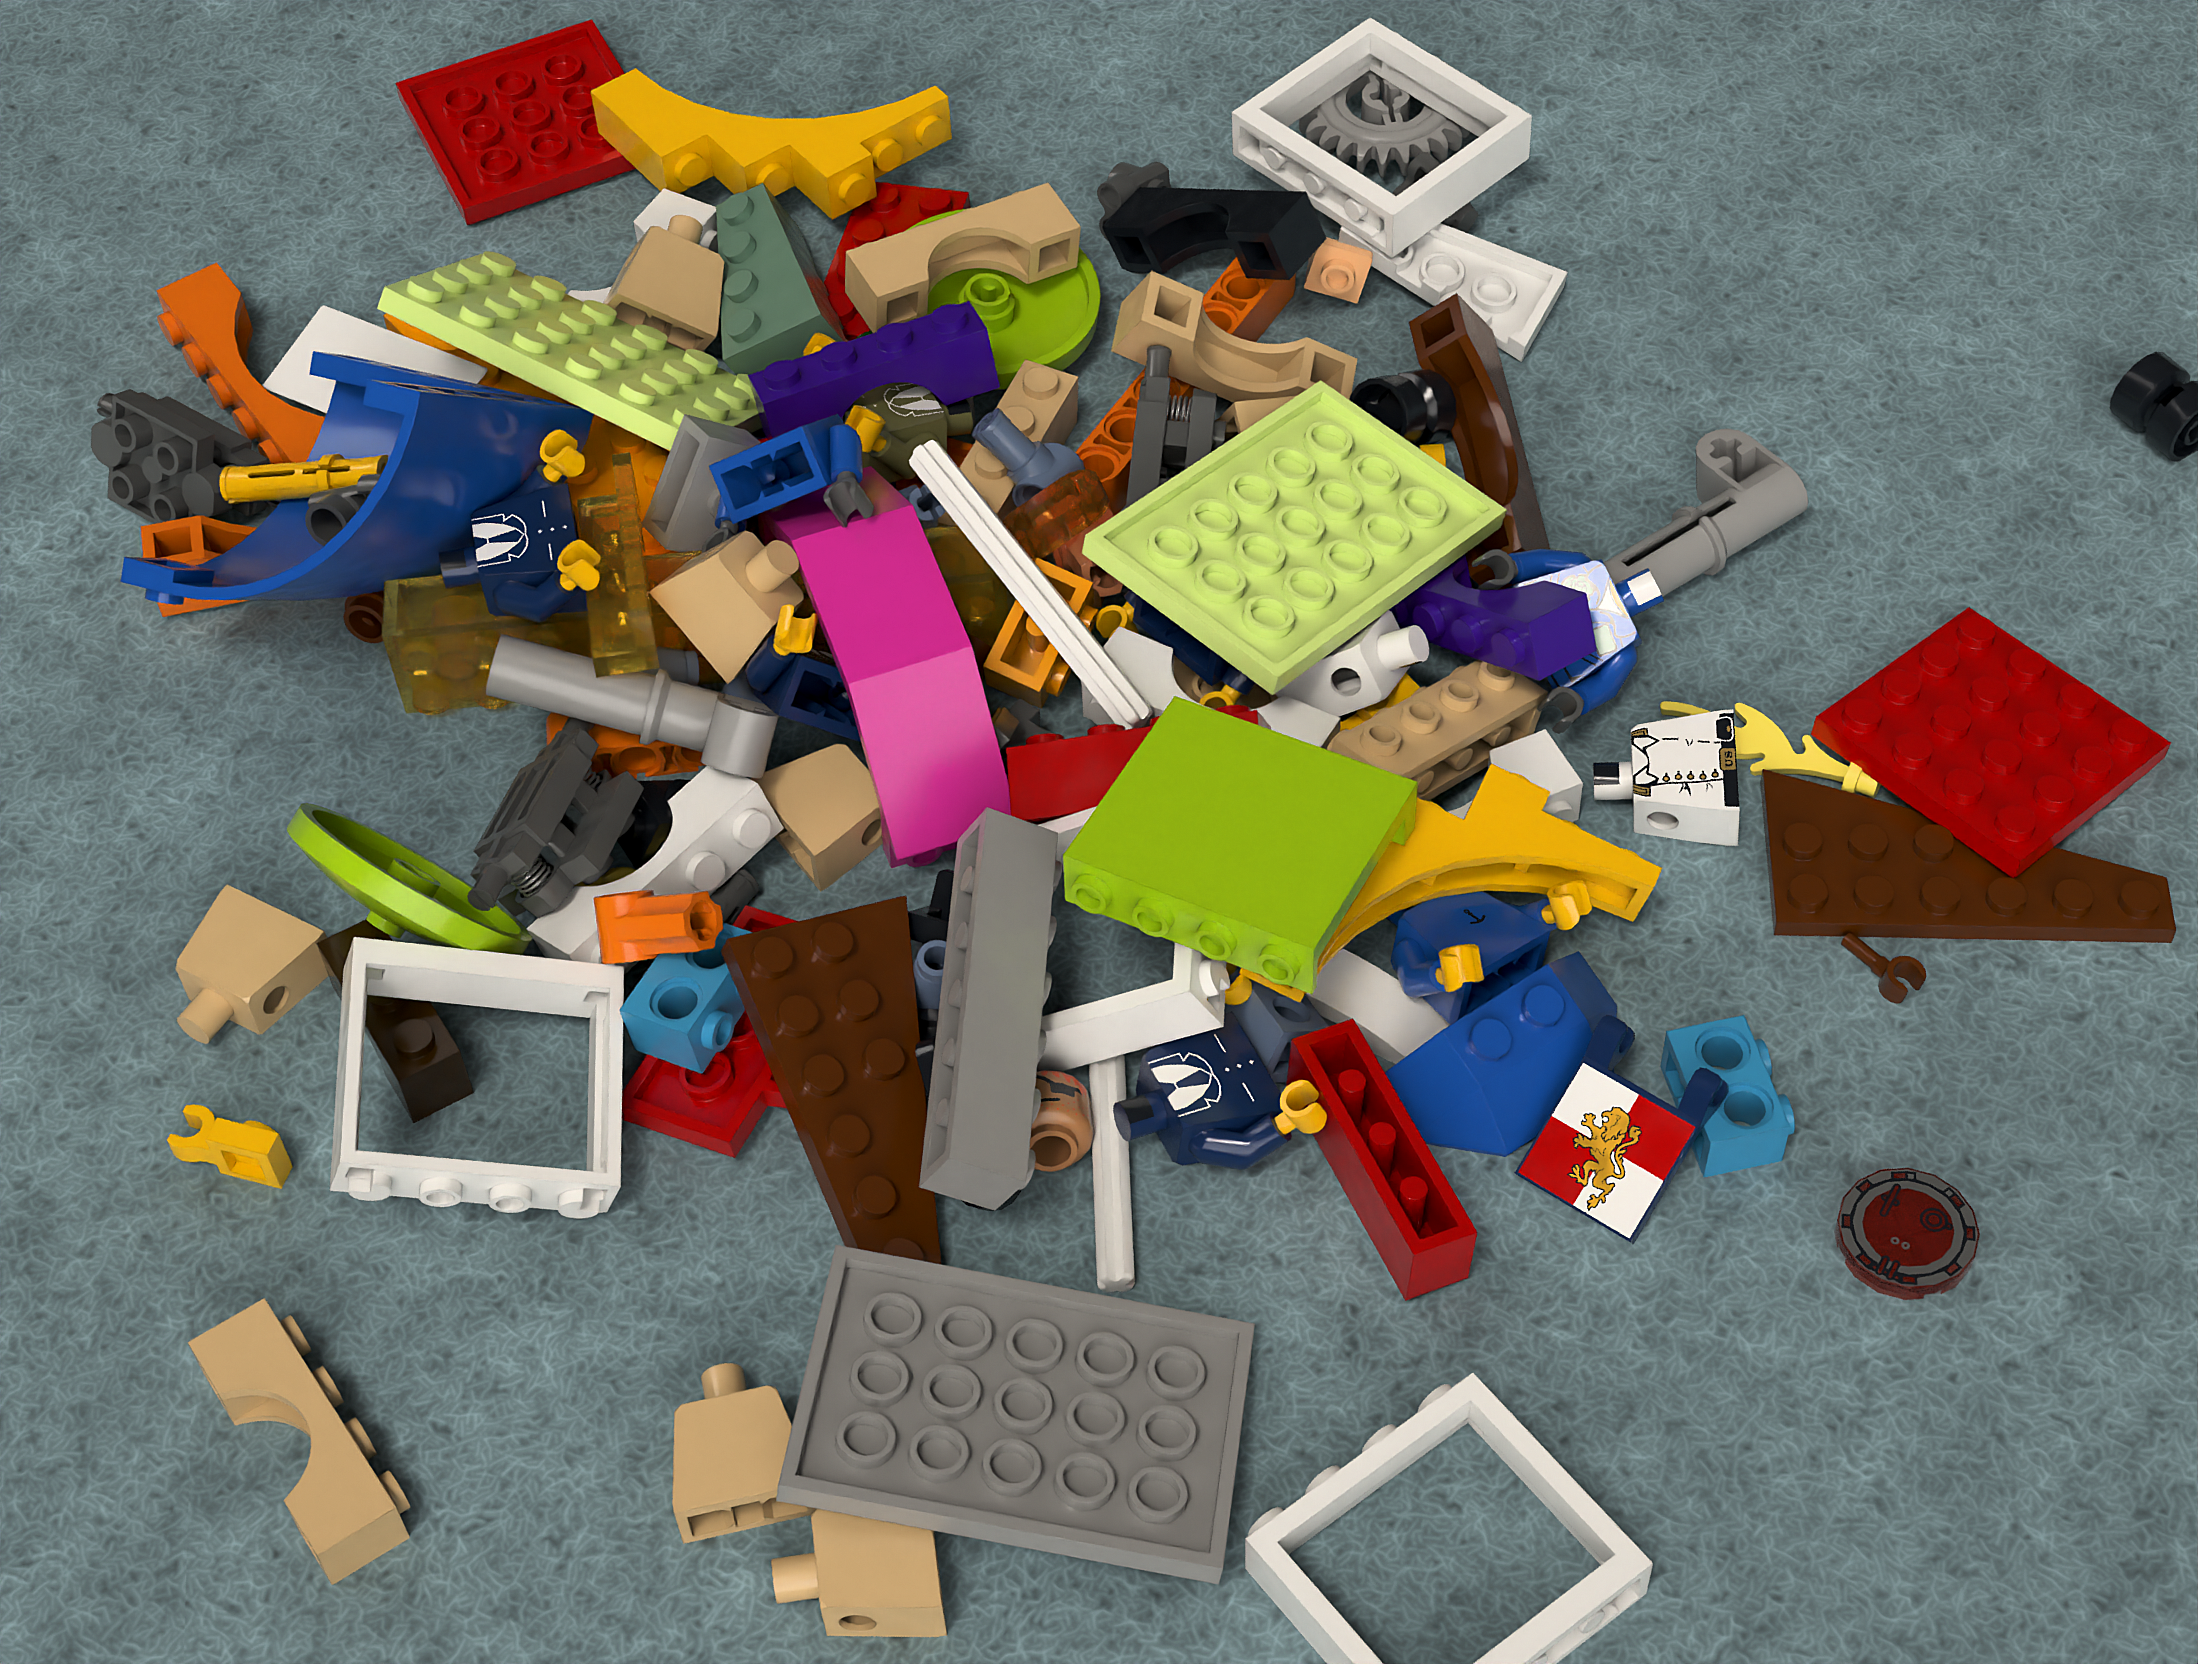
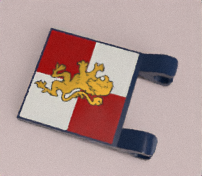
(1613, 1143)

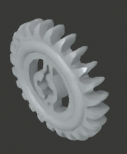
(1383, 129)

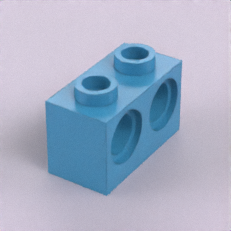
(685, 1006)
(1750, 1099)

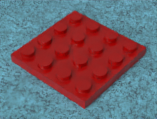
(517, 121)
(1990, 741)

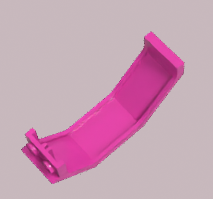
(901, 665)

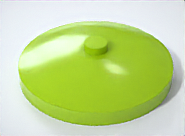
(1034, 321)
(402, 885)

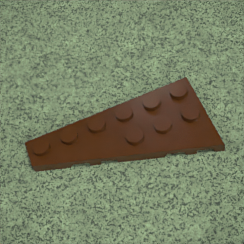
(1894, 873)
(841, 1041)

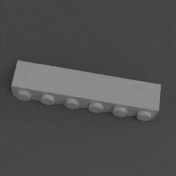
(991, 1012)

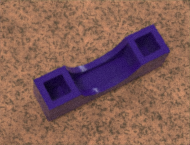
(938, 351)
(1517, 629)

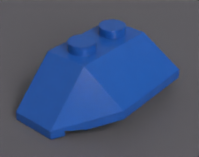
(1506, 1063)

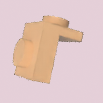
(1338, 270)

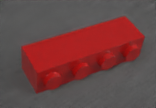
(1069, 775)
(1384, 1162)

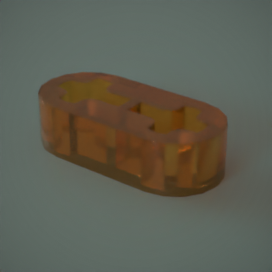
(1058, 513)

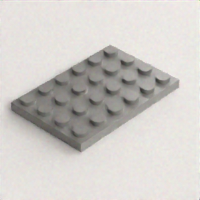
(1021, 1414)

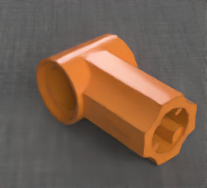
(645, 924)

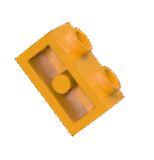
(1023, 658)

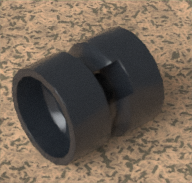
(2161, 402)
(1412, 404)

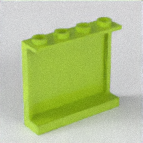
(1237, 841)

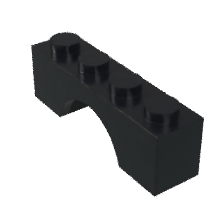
(1265, 228)

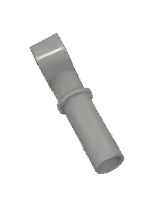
(1742, 498)
(726, 728)

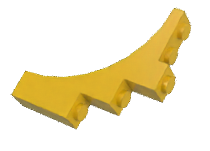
(824, 157)
(1496, 847)

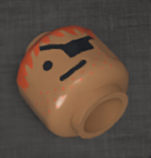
(1064, 1121)

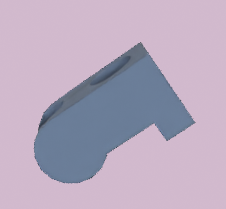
(1272, 1022)

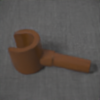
(1886, 970)

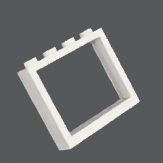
(1346, 195)
(492, 982)
(1138, 1016)
(1333, 1492)

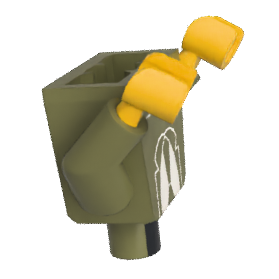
(897, 420)

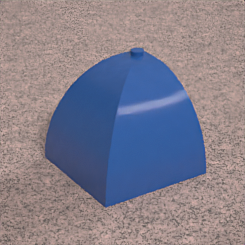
(448, 454)

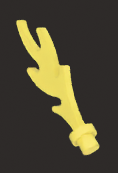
(1765, 740)

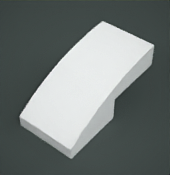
(1376, 1002)

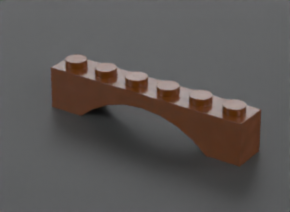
(1485, 430)

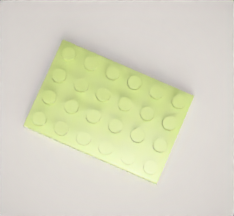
(571, 347)
(1294, 535)

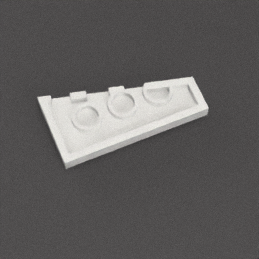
(1497, 283)

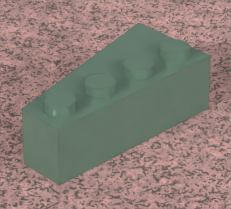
(768, 285)

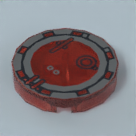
(1906, 1233)

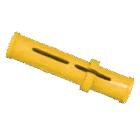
(295, 479)

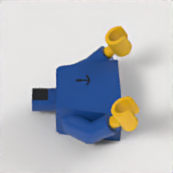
(1475, 946)

